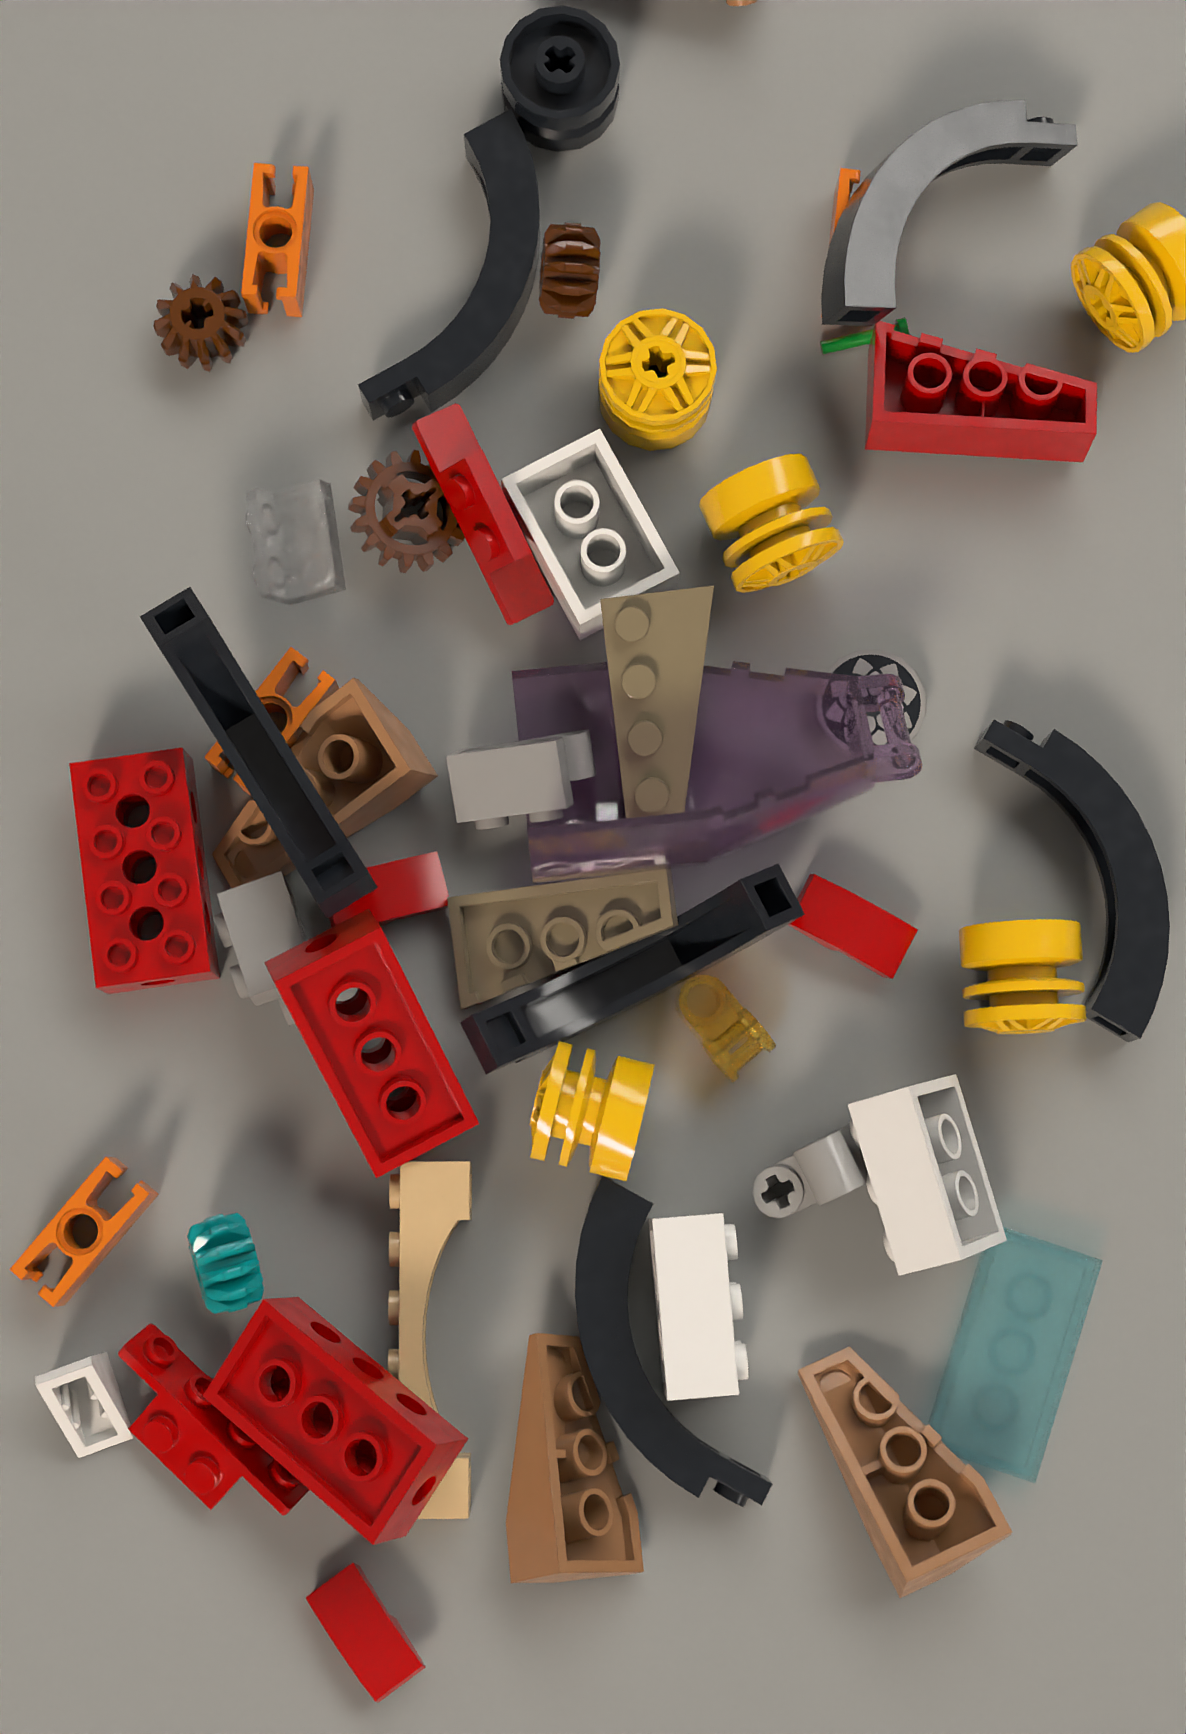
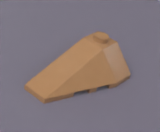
(359, 765)
(910, 1489)
(564, 1493)

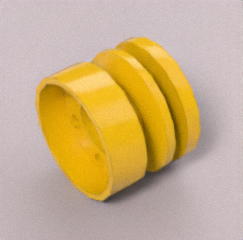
(1135, 278)
(651, 409)
(767, 516)
(1022, 974)
(591, 1110)

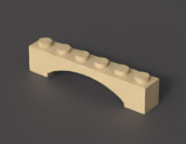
(431, 1205)

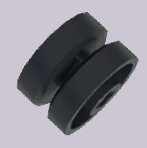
(560, 77)

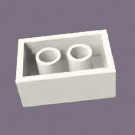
(588, 530)
(926, 1175)
(697, 1306)

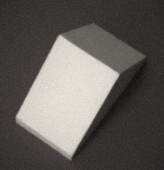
(86, 1404)

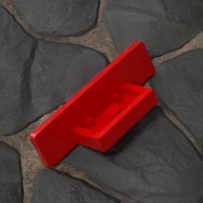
(483, 513)
(193, 1435)

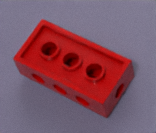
(110, 853)
(385, 1007)
(335, 1418)

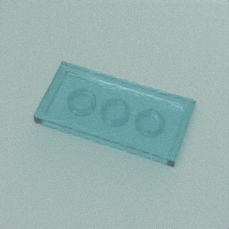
(1013, 1353)

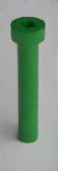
(857, 339)

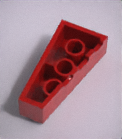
(971, 403)

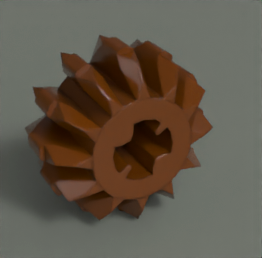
(569, 270)
(220, 326)

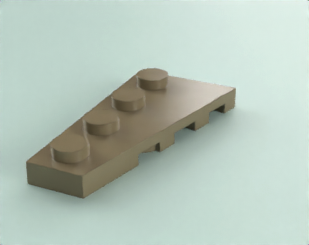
(655, 686)
(543, 929)

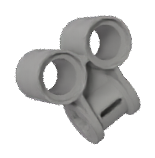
(817, 1171)

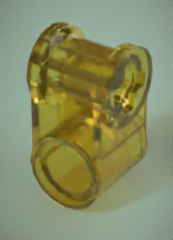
(724, 1027)

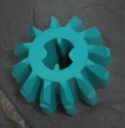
(225, 1263)

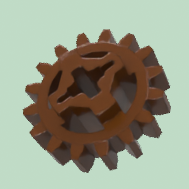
(398, 493)

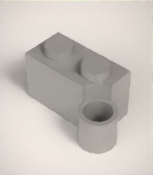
(519, 778)
(260, 924)

